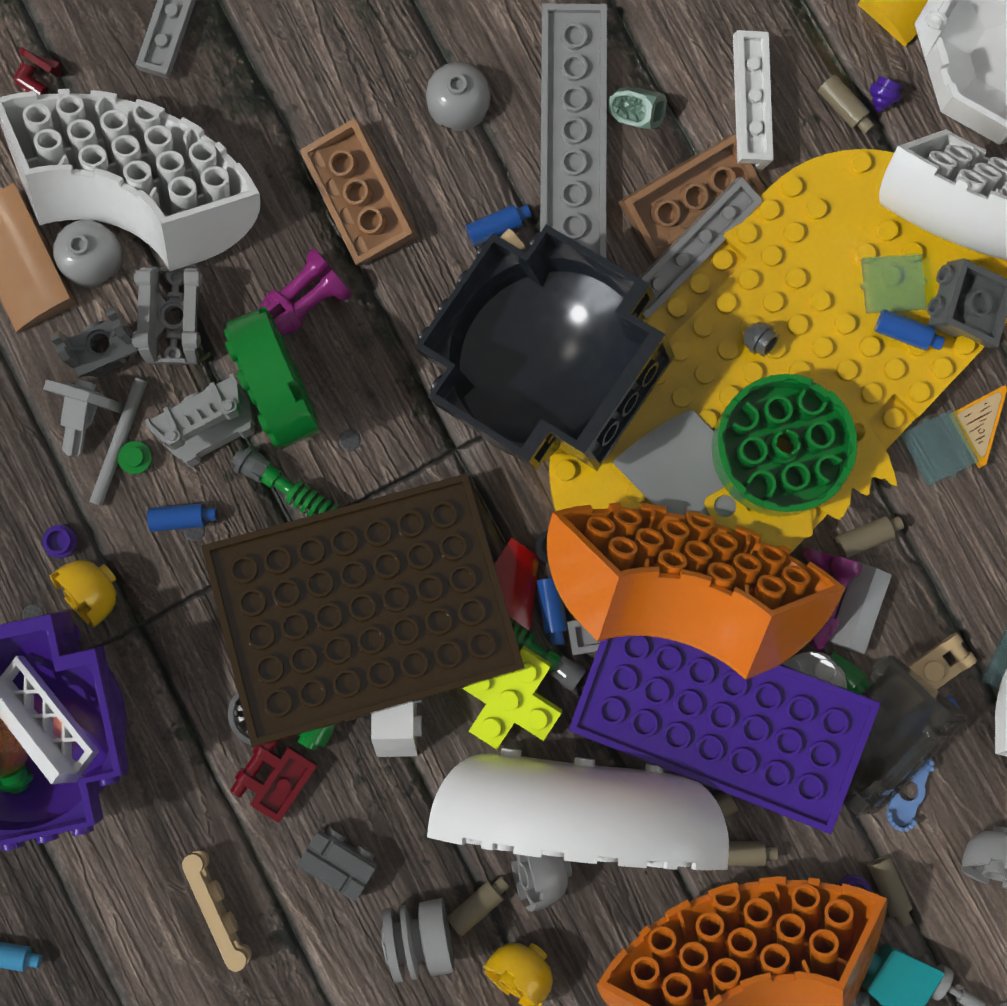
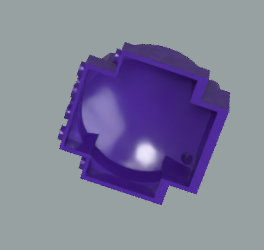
(94, 701)

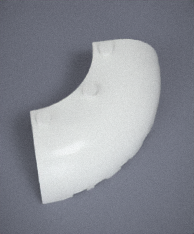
(129, 170)
(950, 191)
(580, 812)

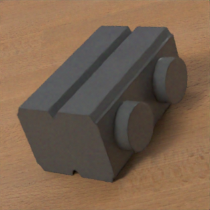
(338, 862)

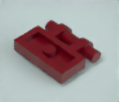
(281, 785)

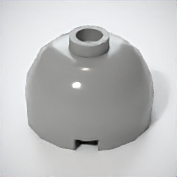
(458, 96)
(87, 253)
(987, 856)
(541, 879)

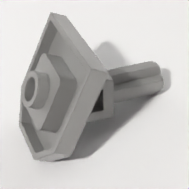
(79, 411)

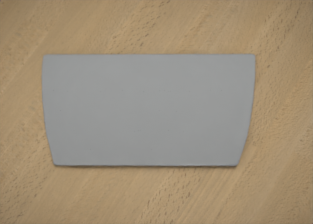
(676, 466)

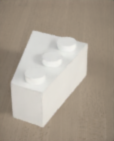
(396, 731)

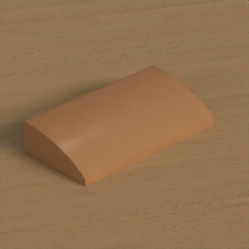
(358, 193)
(678, 197)
(29, 277)

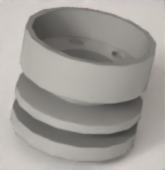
(417, 940)

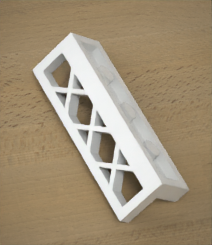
(753, 98)
(37, 733)

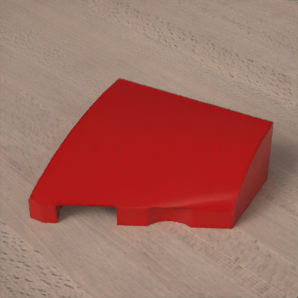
(517, 577)

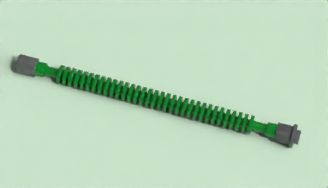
(257, 467)

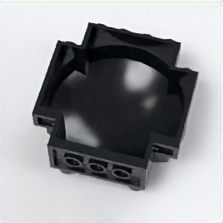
(545, 349)

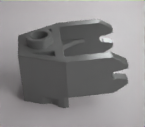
(81, 349)

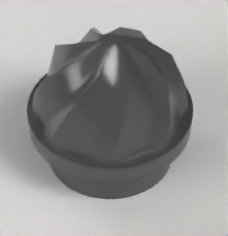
(760, 338)

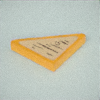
(980, 422)

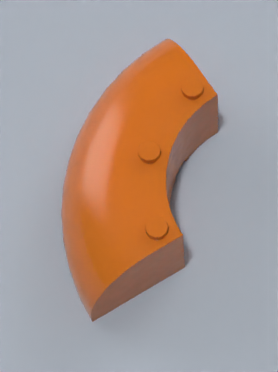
(687, 583)
(752, 948)

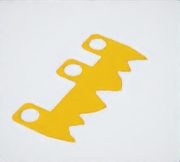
(870, 462)

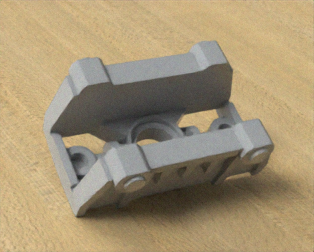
(153, 312)
(205, 421)

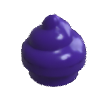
(885, 93)

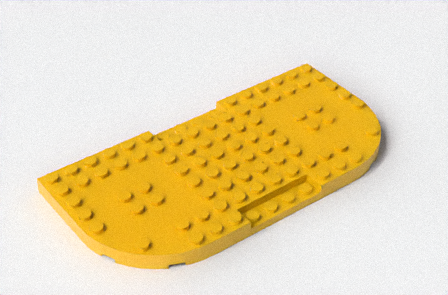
(801, 273)

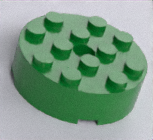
(271, 378)
(813, 424)

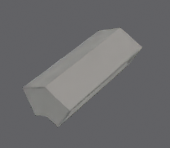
(860, 609)

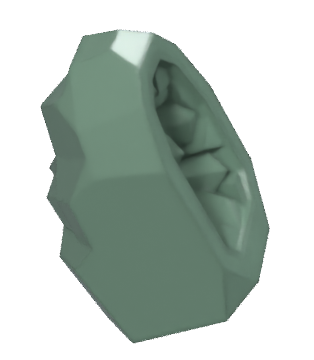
(638, 107)

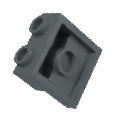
(969, 302)

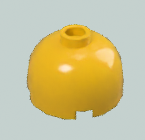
(87, 589)
(521, 972)

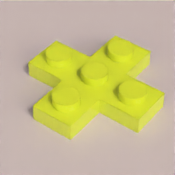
(514, 700)

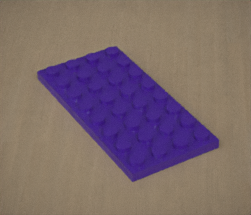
(764, 739)

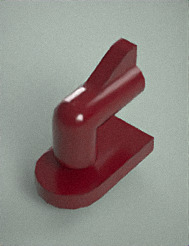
(23, 75)

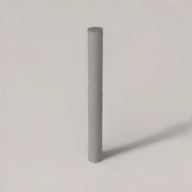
(118, 441)

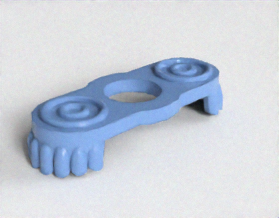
(902, 812)

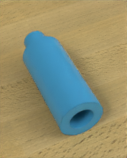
(18, 957)

